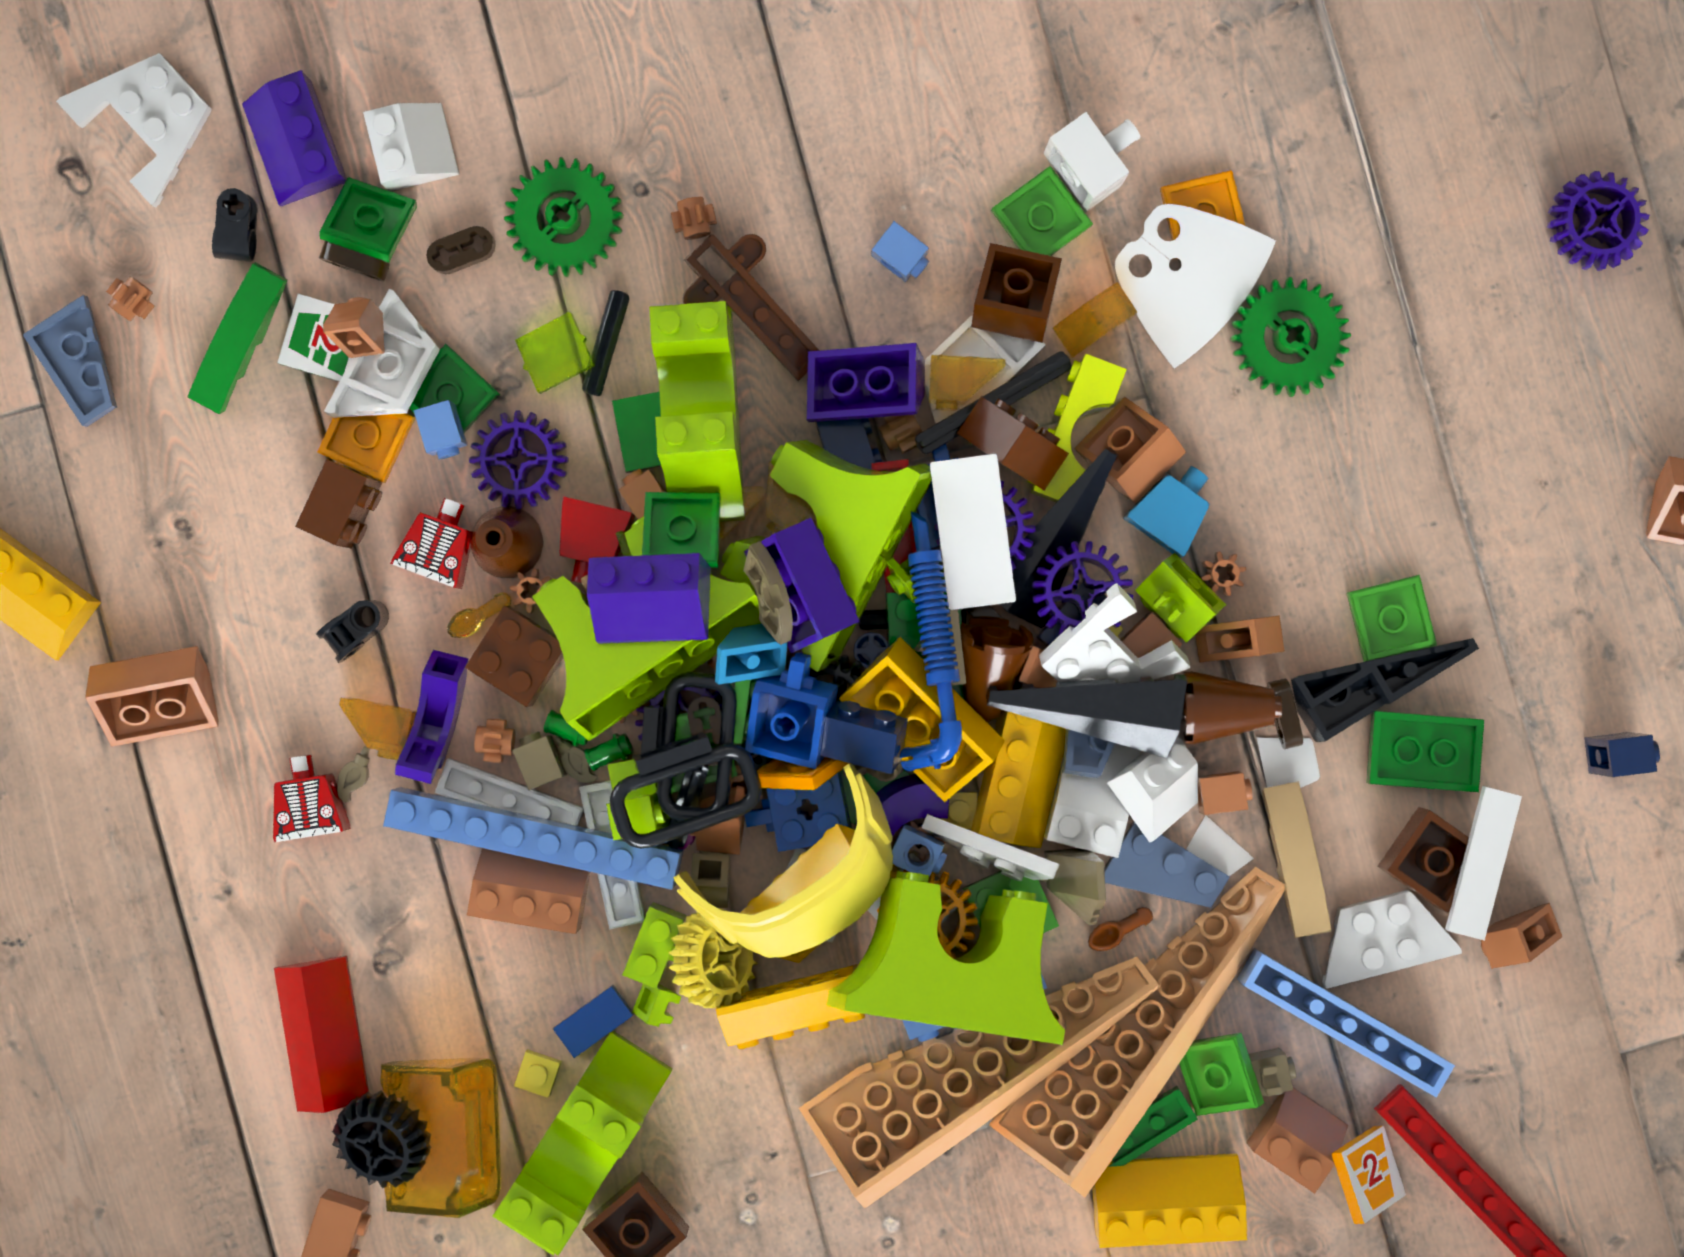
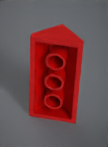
(321, 1034)

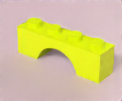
(1093, 386)

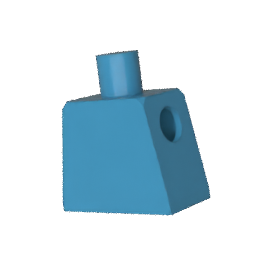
(1171, 511)

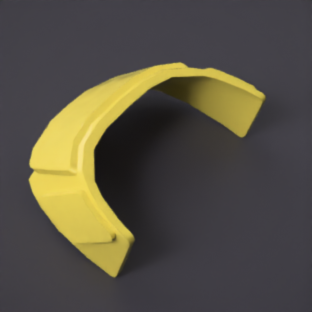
(825, 905)

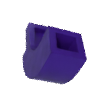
(435, 717)
(910, 800)

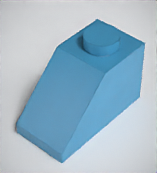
(749, 654)

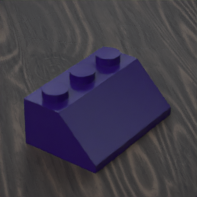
(293, 138)
(865, 382)
(812, 584)
(649, 598)

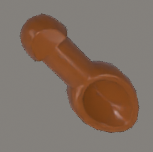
(1111, 933)

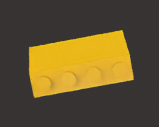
(40, 599)
(899, 685)
(1020, 781)
(804, 872)
(784, 1008)
(1170, 1201)

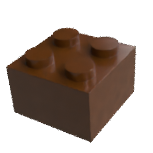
(1016, 292)
(1014, 441)
(339, 505)
(516, 656)
(1427, 858)
(636, 1222)

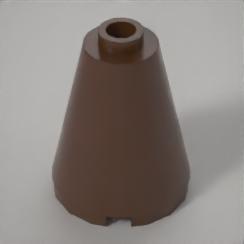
(518, 545)
(992, 658)
(1226, 707)

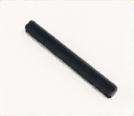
(1008, 392)

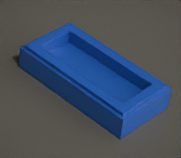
(593, 1021)

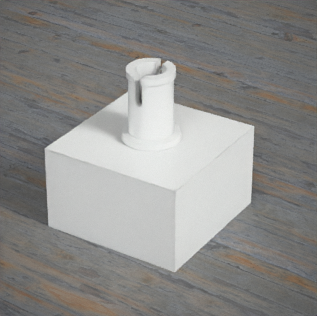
(1090, 160)

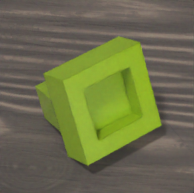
(652, 1004)

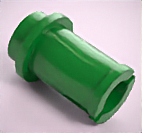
(558, 726)
(609, 751)

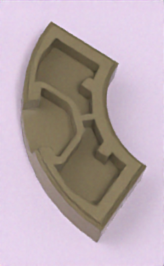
(770, 591)

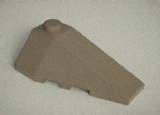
(1078, 882)

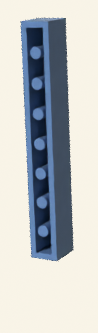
(530, 837)

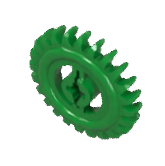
(588, 192)
(1315, 362)

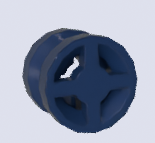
(868, 652)

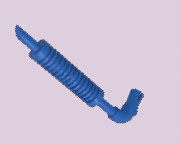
(937, 649)

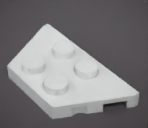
(984, 344)
(387, 380)
(986, 851)
(1384, 938)

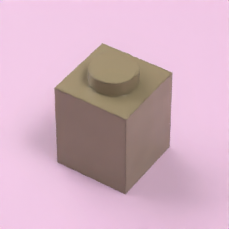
(538, 760)

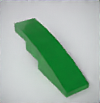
(237, 338)

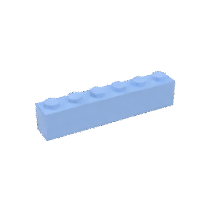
(1345, 1022)

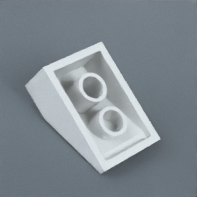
(1088, 811)

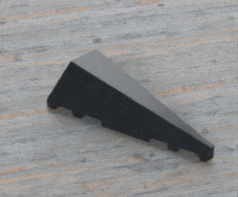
(1059, 527)
(1344, 695)
(1131, 714)

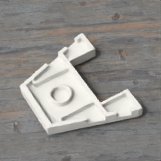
(157, 107)
(1097, 653)

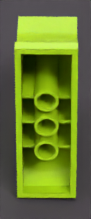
(698, 402)
(858, 515)
(617, 678)
(985, 991)
(583, 1143)

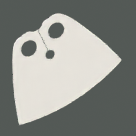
(1216, 275)

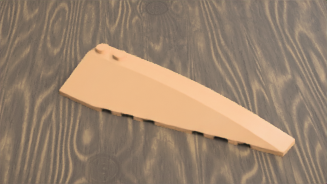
(1097, 1098)
(921, 1102)

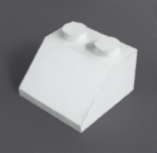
(410, 144)
(1158, 788)

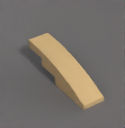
(1296, 860)

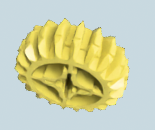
(709, 965)

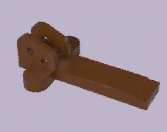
(750, 300)

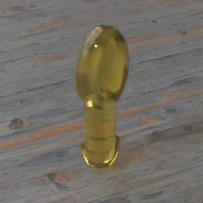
(470, 620)

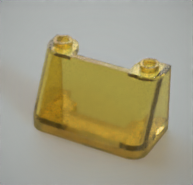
(463, 1117)

